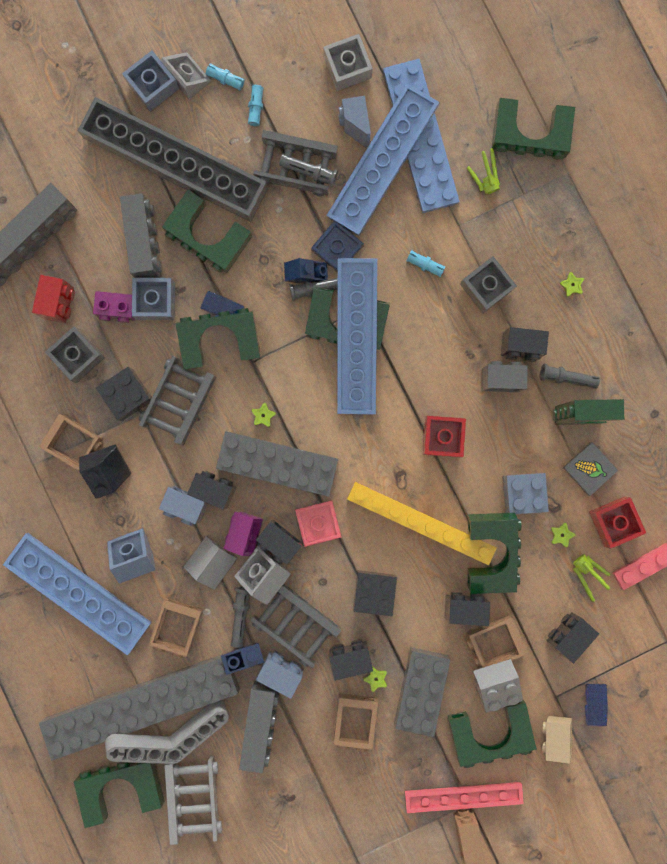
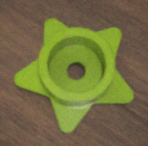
(572, 289)
(263, 410)
(557, 535)
(375, 684)

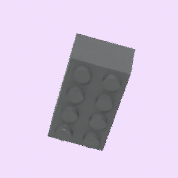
(140, 236)
(422, 692)
(258, 730)

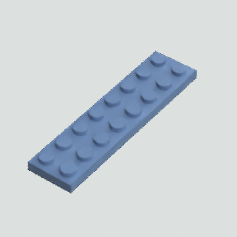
(428, 157)
(383, 159)
(357, 335)
(77, 593)

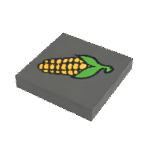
(590, 469)

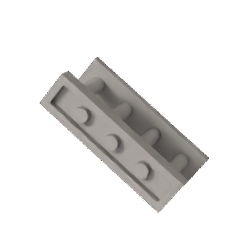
(176, 810)

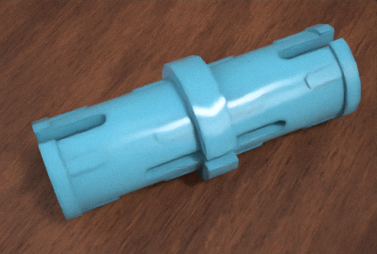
(225, 77)
(255, 105)
(425, 263)

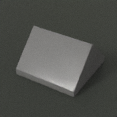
(187, 73)
(209, 563)

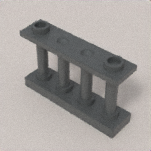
(290, 145)
(189, 416)
(314, 616)

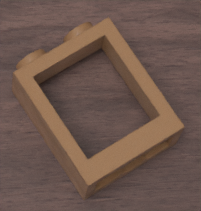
(55, 432)
(182, 608)
(518, 651)
(356, 702)
(469, 837)

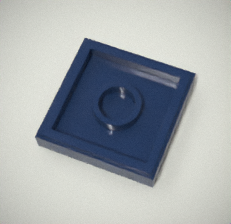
(335, 244)

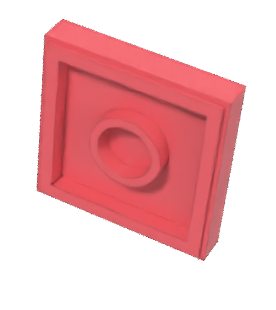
(318, 523)

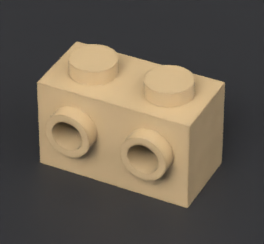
(558, 739)

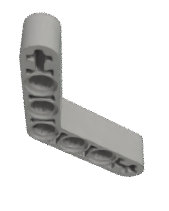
(168, 748)

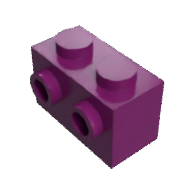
(113, 306)
(243, 533)

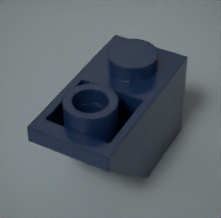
(304, 270)
(242, 658)

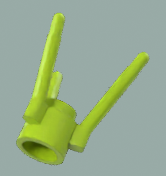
(491, 182)
(584, 564)

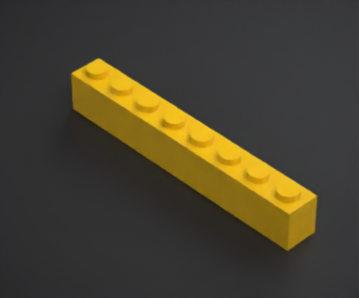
(421, 523)

